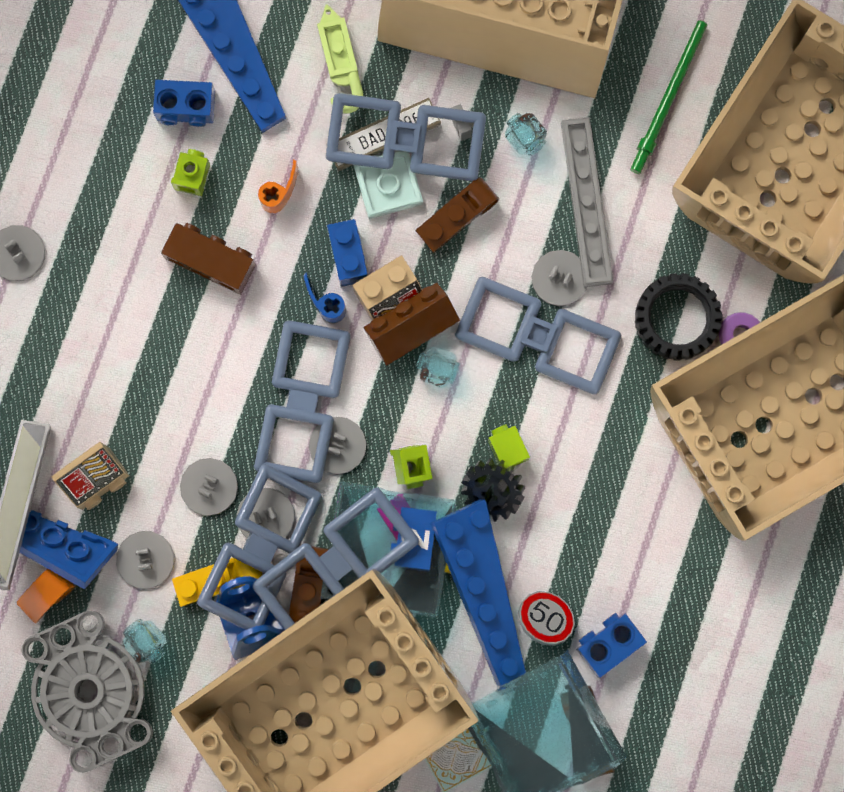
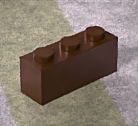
(209, 257)
(411, 323)

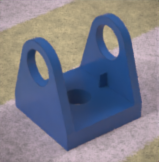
(246, 602)

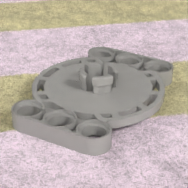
(62, 681)

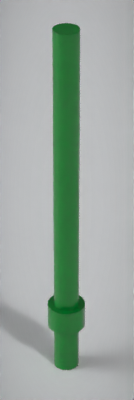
(647, 144)

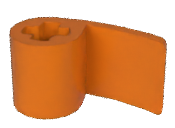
(283, 194)
(43, 594)

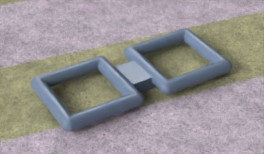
(405, 137)
(538, 335)
(303, 399)
(259, 546)
(340, 558)

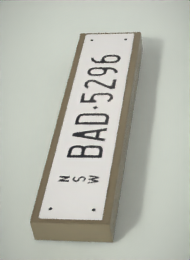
(371, 138)

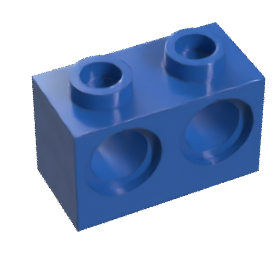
(186, 94)
(615, 651)

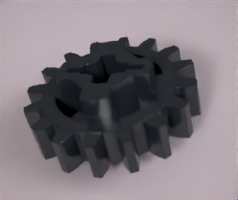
(506, 488)

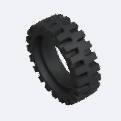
(701, 292)

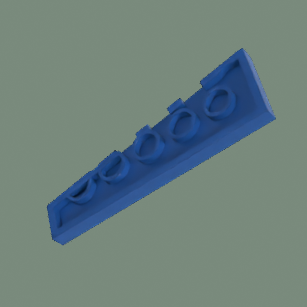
(233, 47)
(65, 550)
(476, 569)

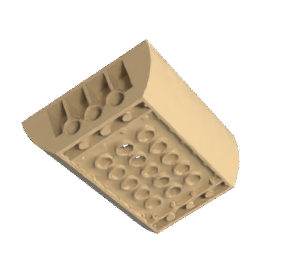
(532, 40)
(765, 133)
(755, 378)
(354, 737)

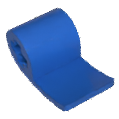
(321, 304)

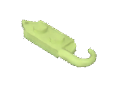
(339, 54)

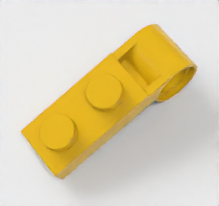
(189, 586)

